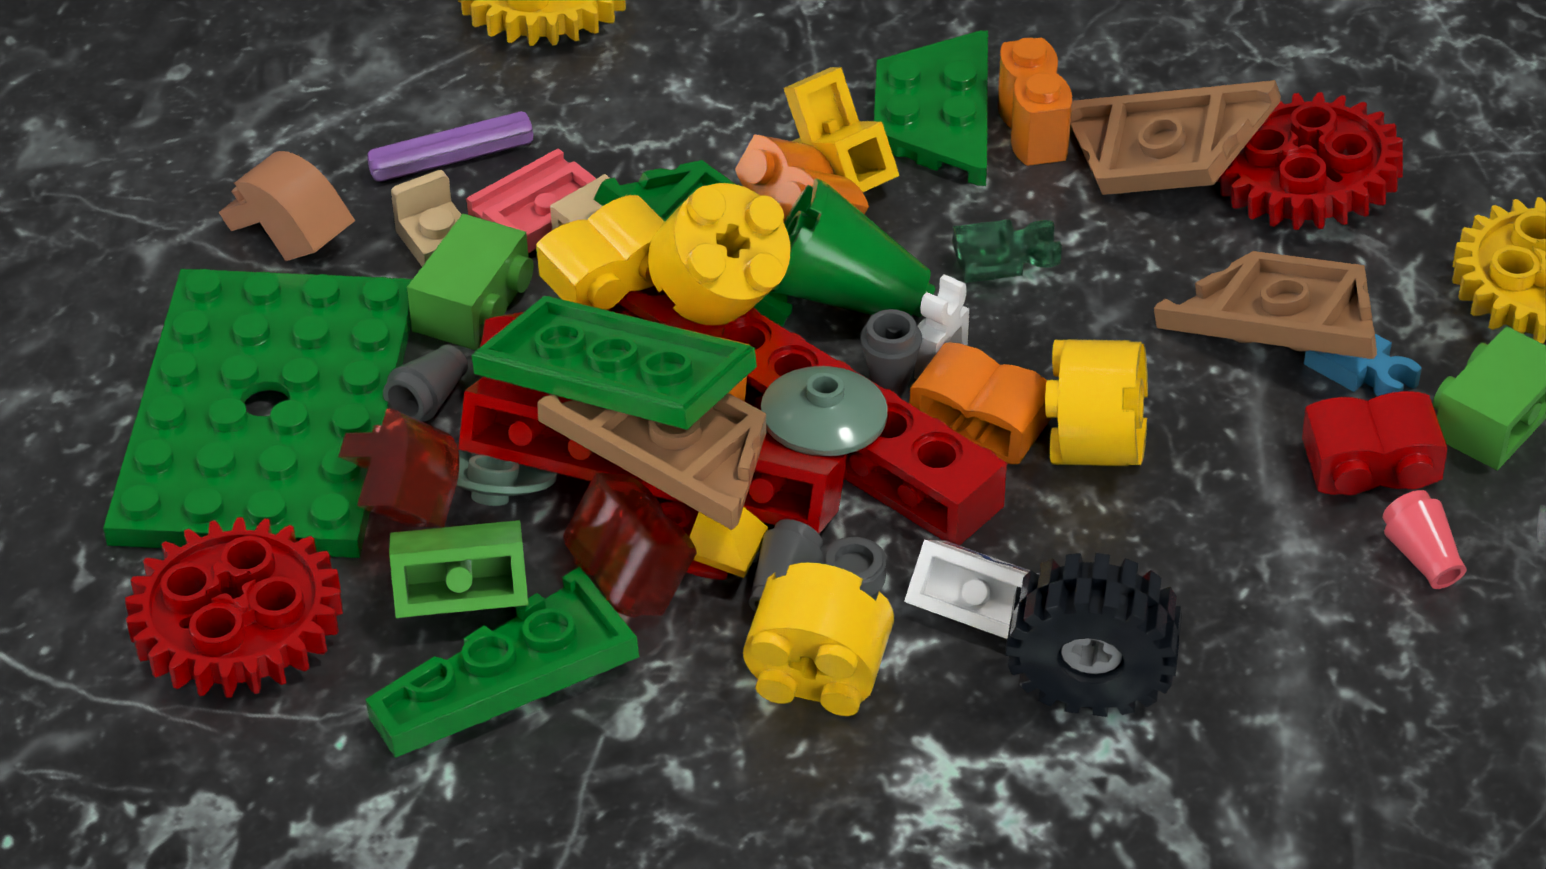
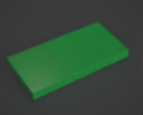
(615, 361)

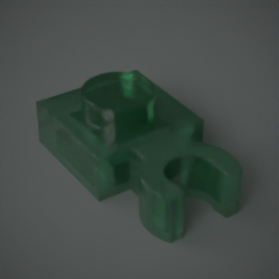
(999, 251)

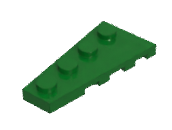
(526, 659)

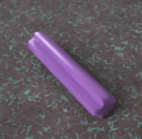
(450, 146)

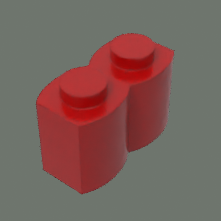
(1374, 443)

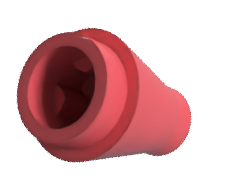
(1424, 536)

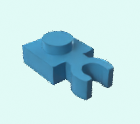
(1381, 373)

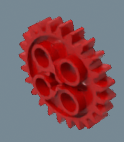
(1315, 163)
(234, 607)

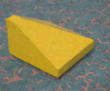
(728, 548)

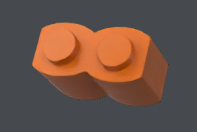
(1034, 101)
(785, 169)
(983, 400)

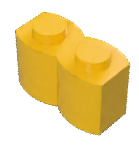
(602, 256)

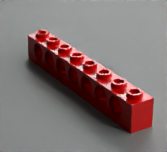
(912, 465)

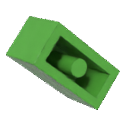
(469, 280)
(1495, 398)
(458, 569)

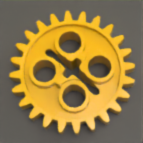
(541, 17)
(1504, 267)

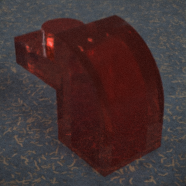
(408, 467)

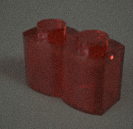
(629, 545)

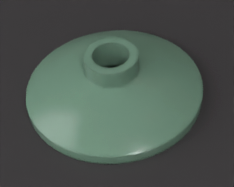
(824, 411)
(497, 479)

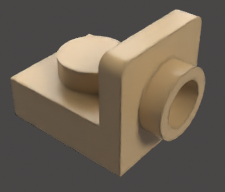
(424, 213)

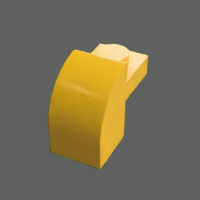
(830, 124)

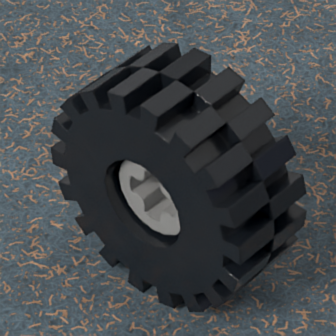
(1101, 602)

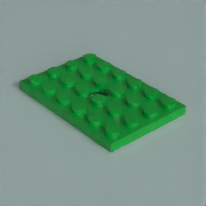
(208, 459)

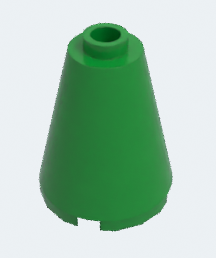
(848, 259)

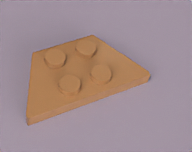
(1169, 135)
(1281, 304)
(699, 466)

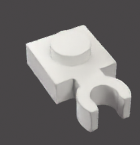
(944, 321)

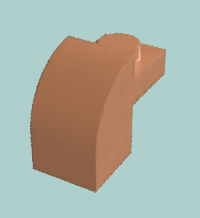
(291, 204)

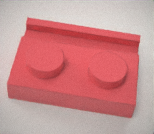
(526, 195)

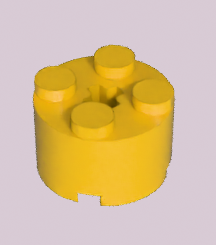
(720, 253)
(1097, 402)
(818, 638)

